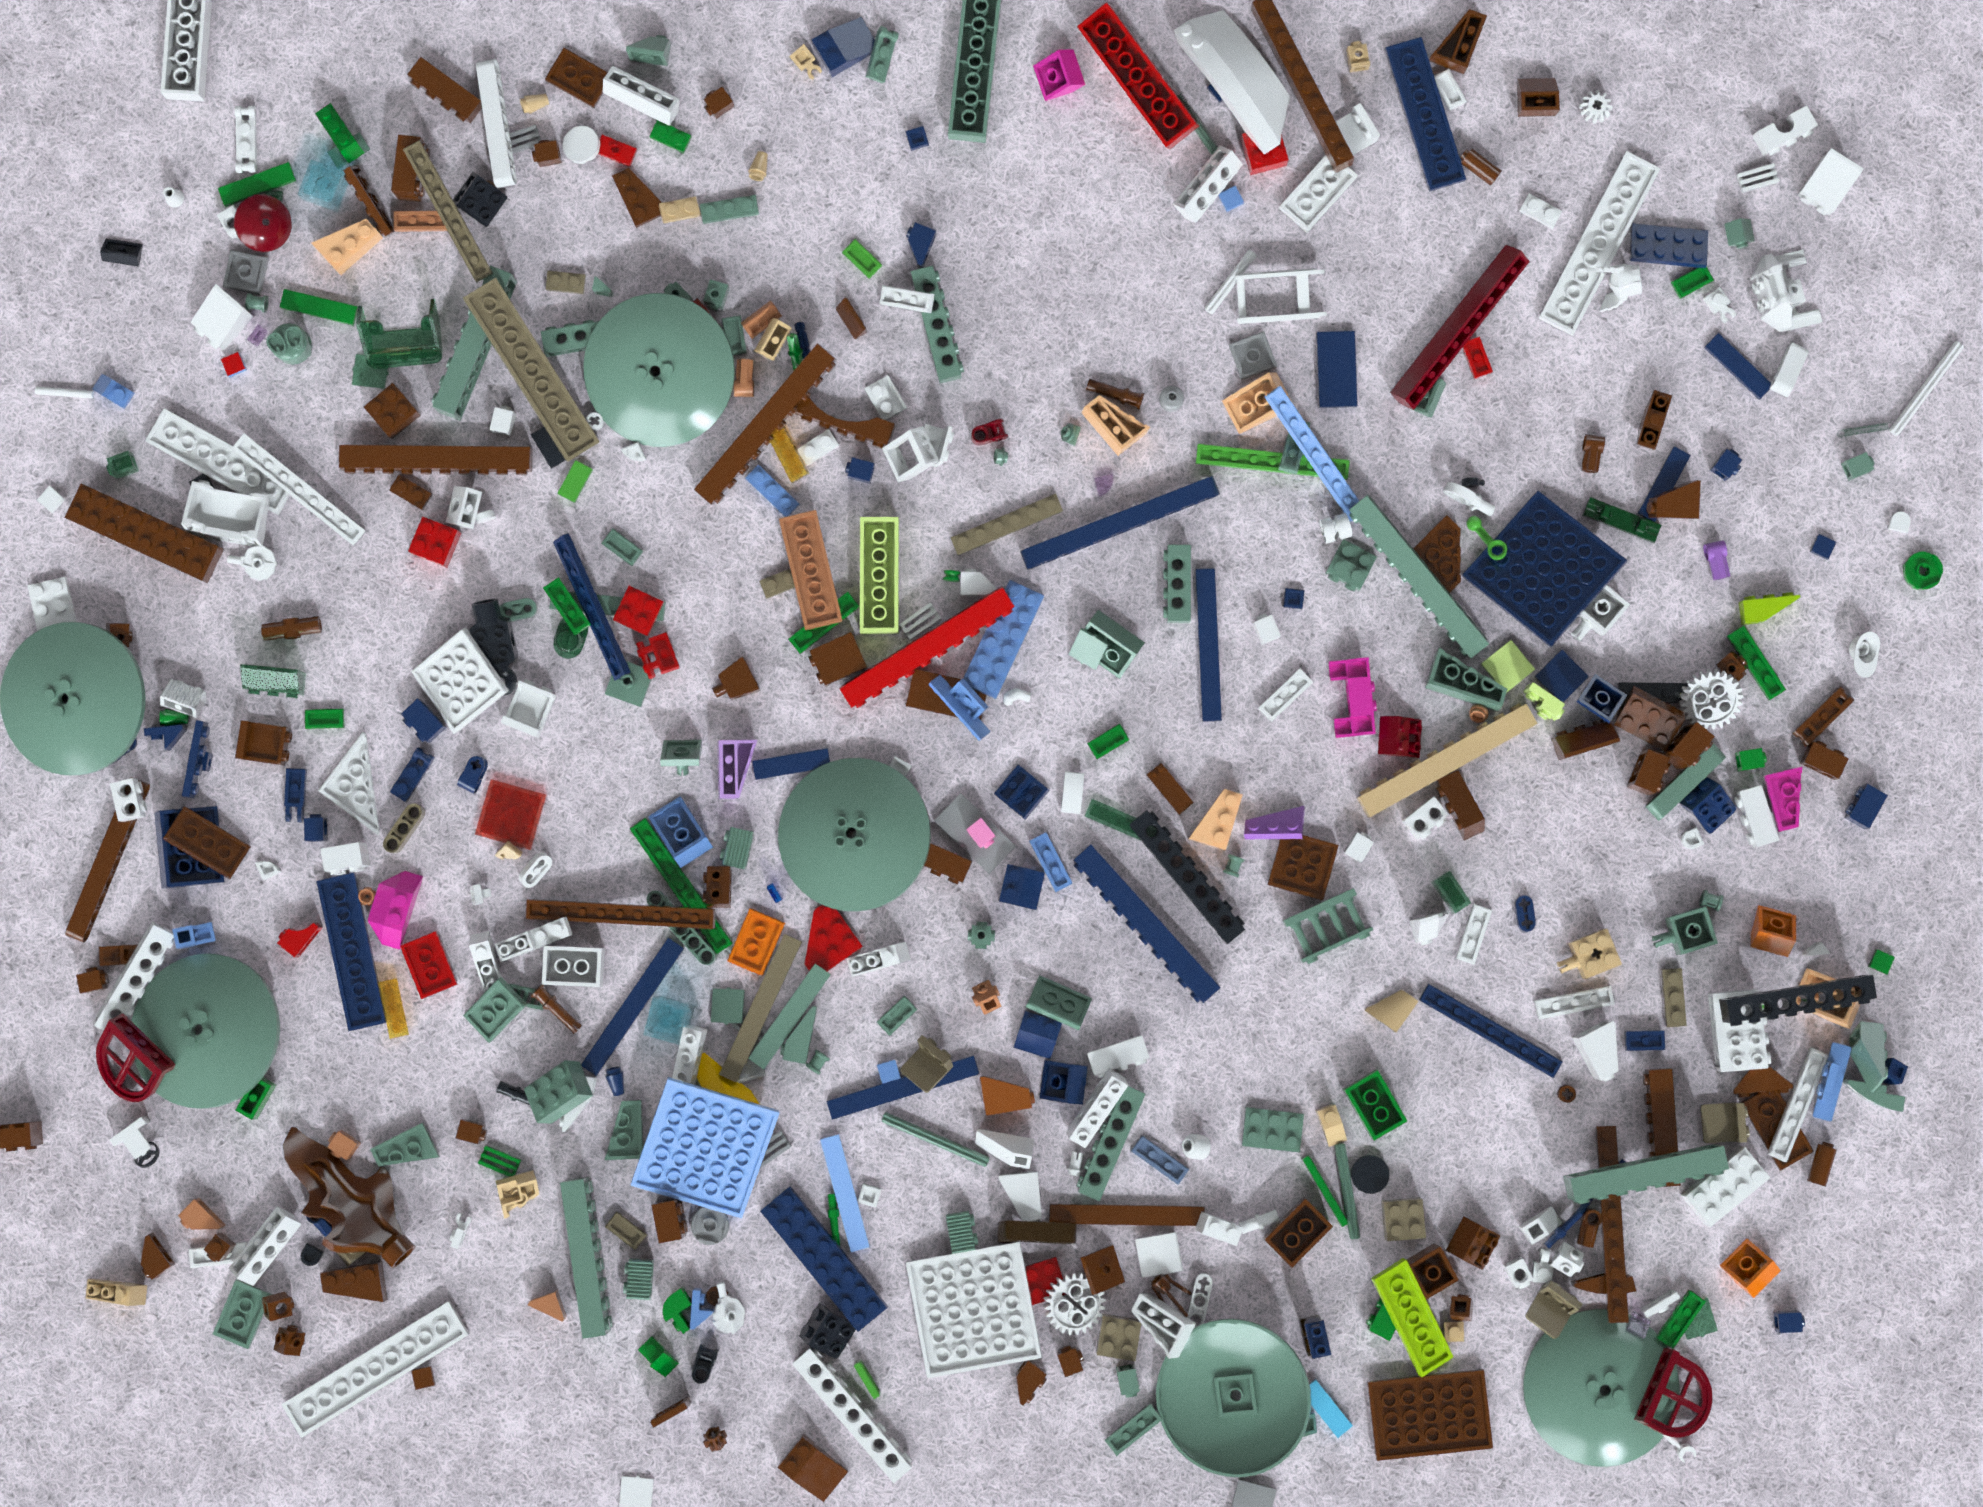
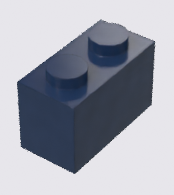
(423, 721)
(1865, 806)

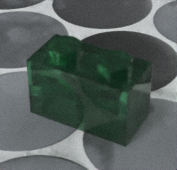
(1451, 892)

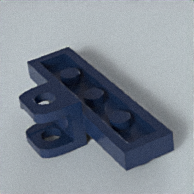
(198, 759)

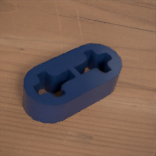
(1529, 912)

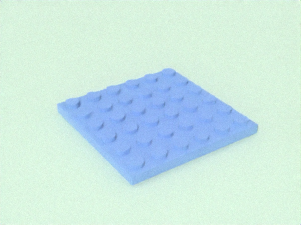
(704, 1147)

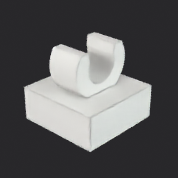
(477, 894)

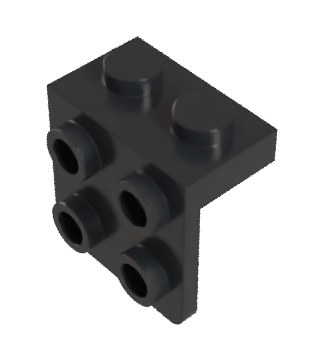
(827, 1332)

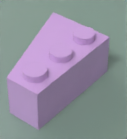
(733, 764)

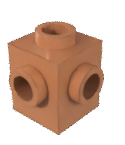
(986, 997)

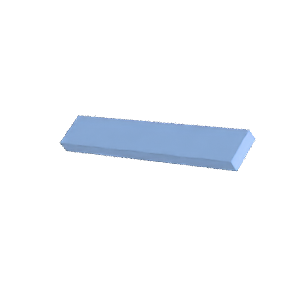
(844, 1193)

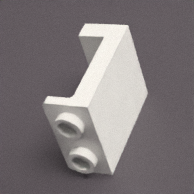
(529, 708)

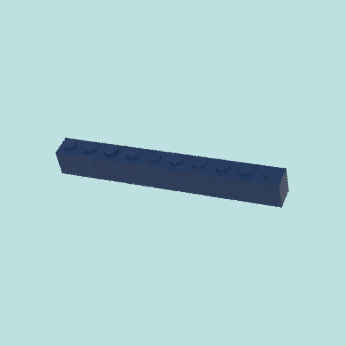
(1146, 923)

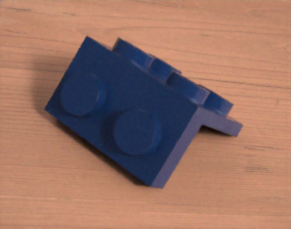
(1709, 804)

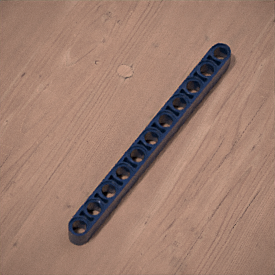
(1120, 522)

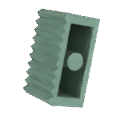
(737, 848)
(961, 1231)
(639, 1278)
(1128, 1380)

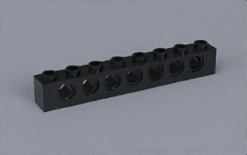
(1235, 925)
(1864, 991)

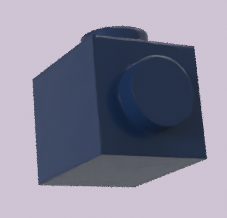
(1727, 464)

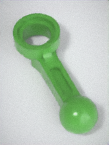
(1474, 524)

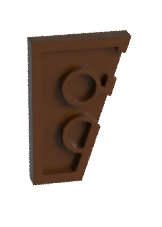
(637, 197)

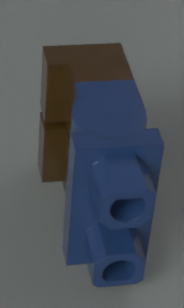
(1317, 1340)

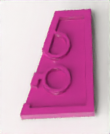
(1784, 797)

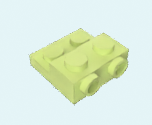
(1547, 706)

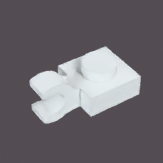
(459, 1234)
(1541, 1270)

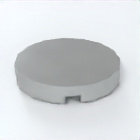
(709, 1226)

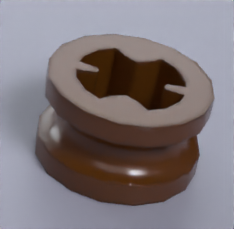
(1563, 1098)

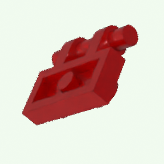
(663, 653)

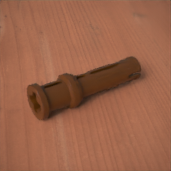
(1123, 395)
(549, 1002)

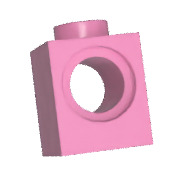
(981, 834)

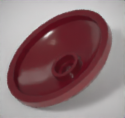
(249, 223)

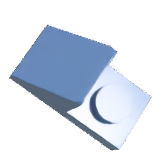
(113, 391)
(698, 1314)

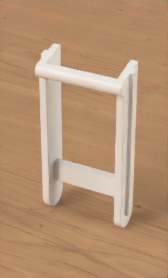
(1302, 295)

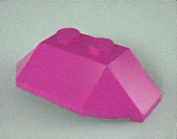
(394, 907)

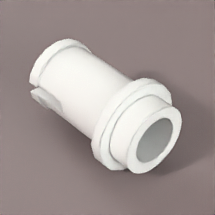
(1075, 1165)

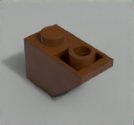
(1028, 1378)

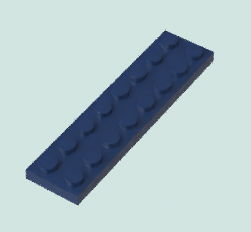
(1425, 114)
(351, 951)
(824, 1259)

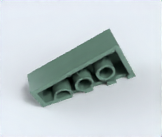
(1464, 682)

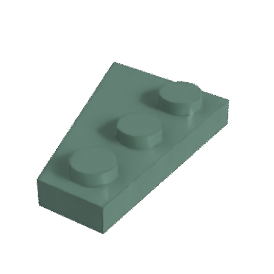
(628, 1132)
(406, 1147)

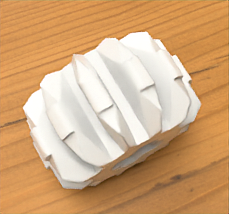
(1593, 113)

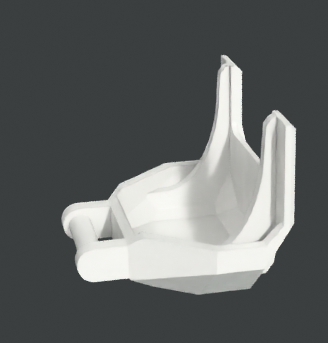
(1772, 294)

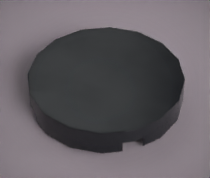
(1370, 1174)

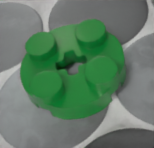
(1917, 580)

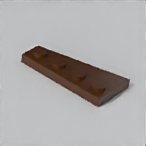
(371, 202)

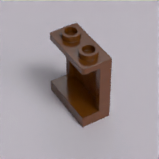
(837, 659)
(263, 743)

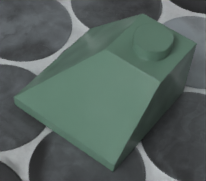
(650, 50)

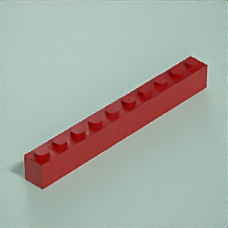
(926, 647)

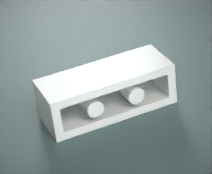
(1756, 816)
(1118, 1056)

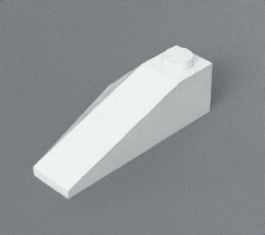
(1428, 926)

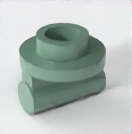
(1070, 433)

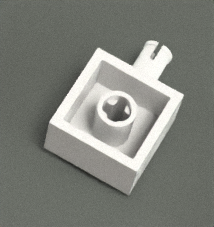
(1601, 621)

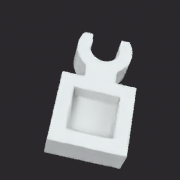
(1718, 302)

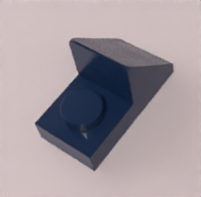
(171, 734)

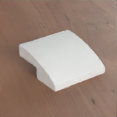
(1159, 1254)

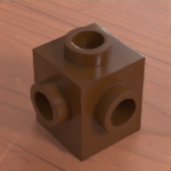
(122, 630)
(1739, 663)
(289, 1340)

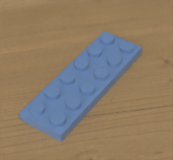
(1002, 642)

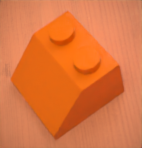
(1773, 931)
(1750, 1268)

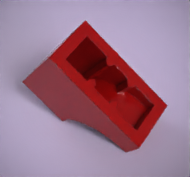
(297, 941)

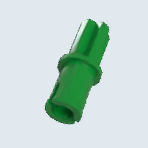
(795, 351)

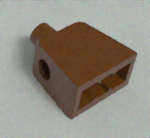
(736, 681)

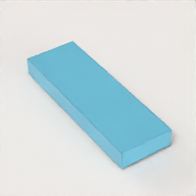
(1328, 1410)

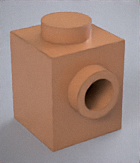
(343, 1145)

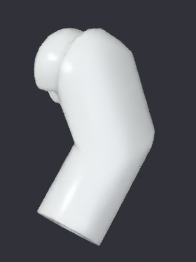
(1015, 694)

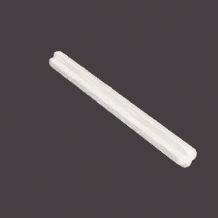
(1926, 388)

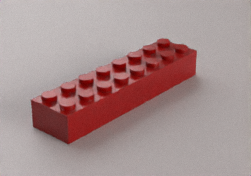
(1138, 76)

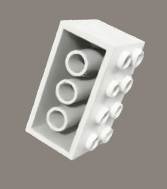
(1741, 1045)

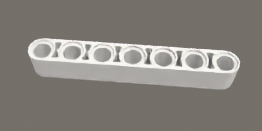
(496, 123)

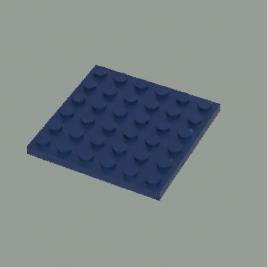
(1548, 571)

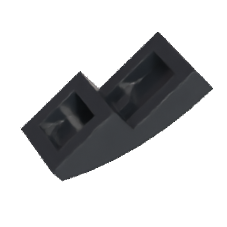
(547, 447)

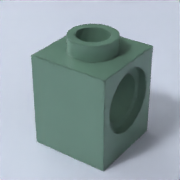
(1858, 466)

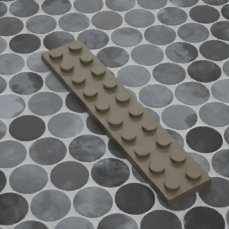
(531, 369)

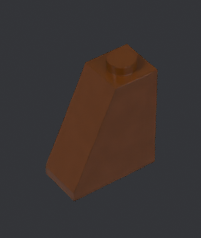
(1677, 503)

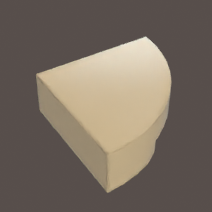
(508, 851)

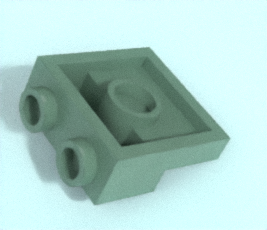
(1350, 566)

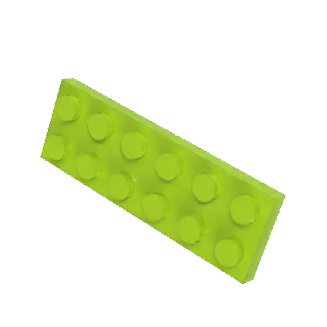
(1412, 1317)

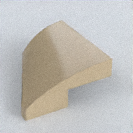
(1393, 1009)
(516, 1191)

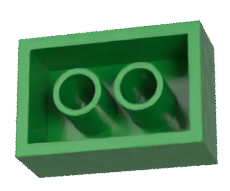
(1374, 1105)

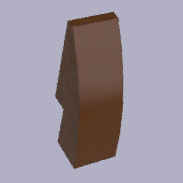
(1597, 1284)

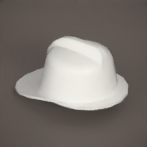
(1865, 651)

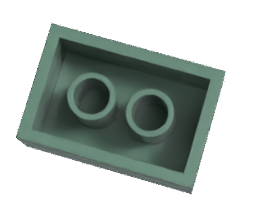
(558, 1092)

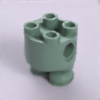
(290, 343)

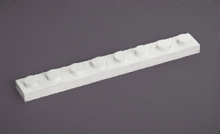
(298, 489)

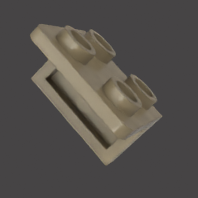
(927, 1064)
(1724, 1122)
(1552, 1309)

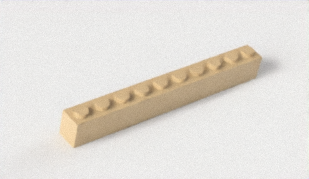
(1443, 762)

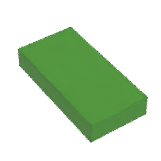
(862, 258)
(575, 481)
(867, 1379)

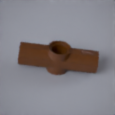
(291, 628)

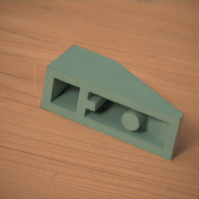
(799, 1041)

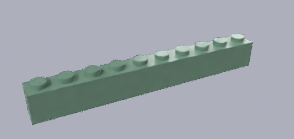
(1419, 576)

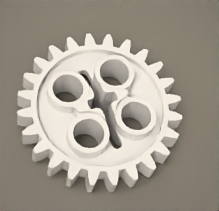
(1706, 684)
(1063, 1317)

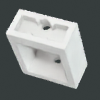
(925, 456)

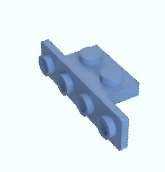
(964, 704)
(1831, 1082)

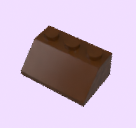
(1584, 739)

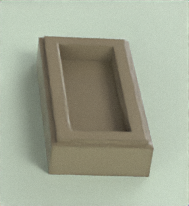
(626, 1230)

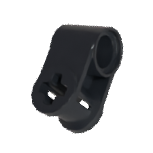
(704, 1362)

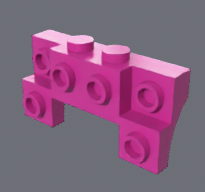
(1359, 697)

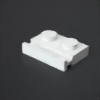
(885, 398)

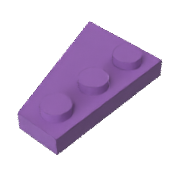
(1278, 825)

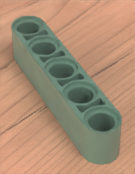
(1685, 783)
(688, 934)

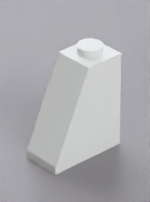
(1024, 1194)

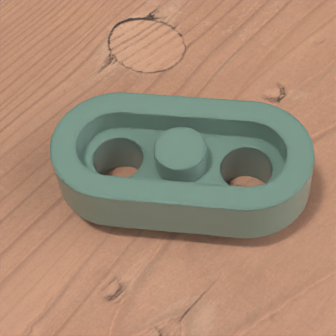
(518, 609)

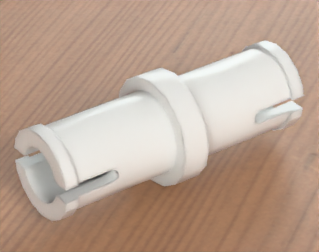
(1259, 1221)

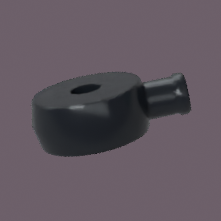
(1472, 482)

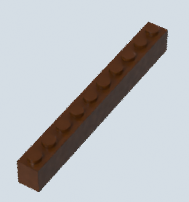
(1302, 84)
(765, 424)
(435, 458)

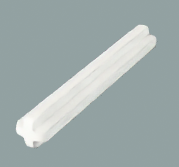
(1230, 282)

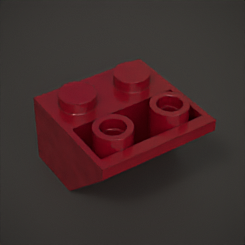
(1399, 736)

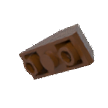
(1653, 419)
(1762, 1082)

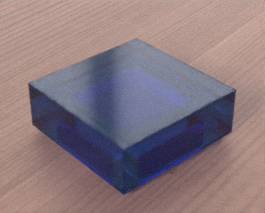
(774, 893)

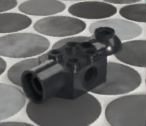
(495, 639)

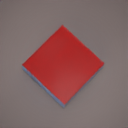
(233, 364)

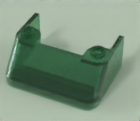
(401, 346)

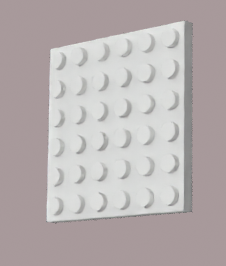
(973, 1309)

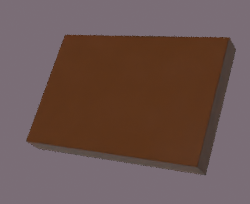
(577, 77)

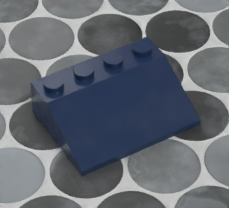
(176, 866)

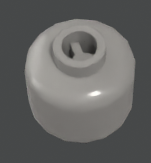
(1171, 392)

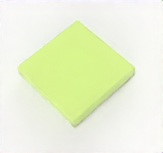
(1508, 666)

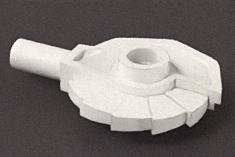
(258, 562)
(728, 1313)

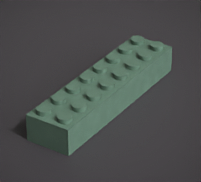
(974, 70)
(468, 358)
(1646, 1172)
(585, 1257)

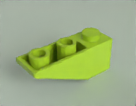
(1759, 610)

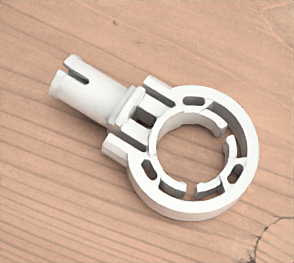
(1468, 498)

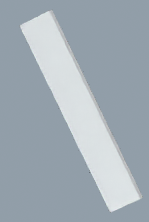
(1798, 1105)

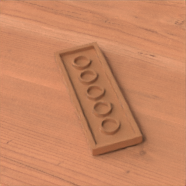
(810, 570)

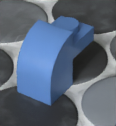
(193, 935)

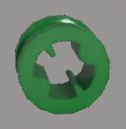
(951, 576)

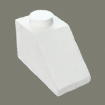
(975, 584)

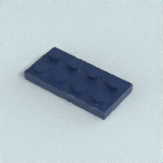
(1669, 245)

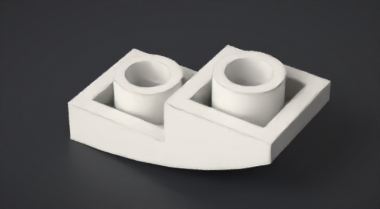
(1072, 792)

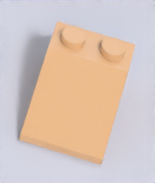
(1248, 405)
(1839, 1015)

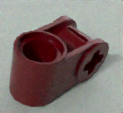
(990, 432)

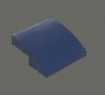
(1021, 792)

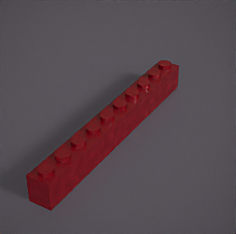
(1459, 327)

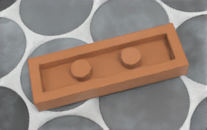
(417, 221)

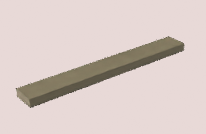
(447, 211)
(760, 1008)

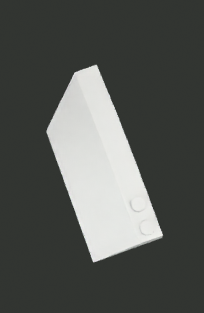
(1237, 75)

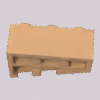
(348, 245)
(1113, 424)
(1218, 821)

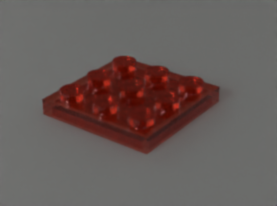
(510, 814)

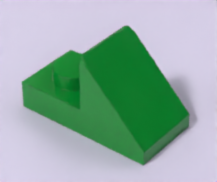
(658, 1356)

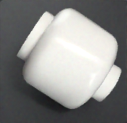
(1196, 1146)

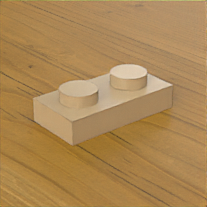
(679, 210)

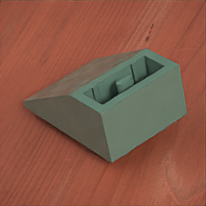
(1869, 1052)

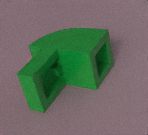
(672, 1309)

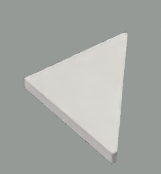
(352, 785)

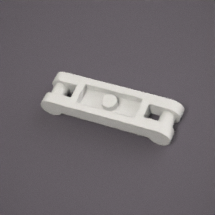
(246, 139)

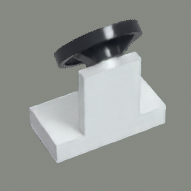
(136, 1142)

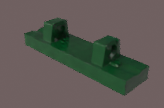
(1621, 520)

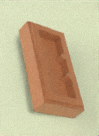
(760, 319)

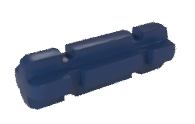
(803, 339)

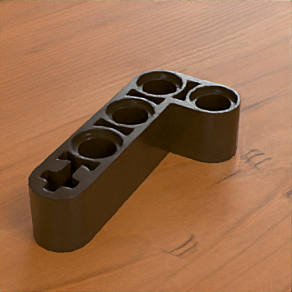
(1036, 1232)

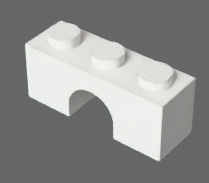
(1771, 139)

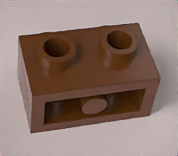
(718, 886)

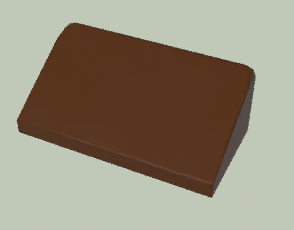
(851, 319)

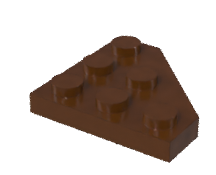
(1442, 552)

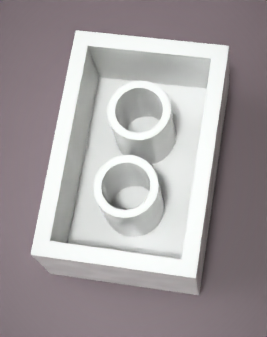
(573, 966)

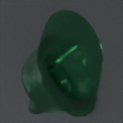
(566, 643)

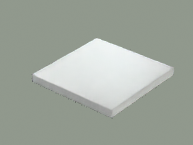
(459, 680)

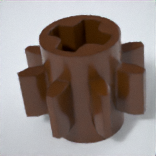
(715, 1439)

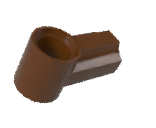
(1592, 447)
(1588, 1230)

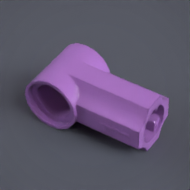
(1716, 555)

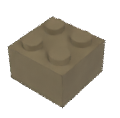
(1403, 1219)
(1118, 1337)

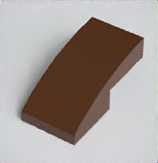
(115, 954)

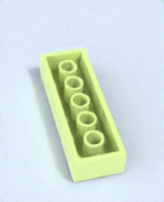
(879, 575)

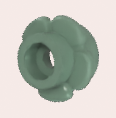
(1000, 456)

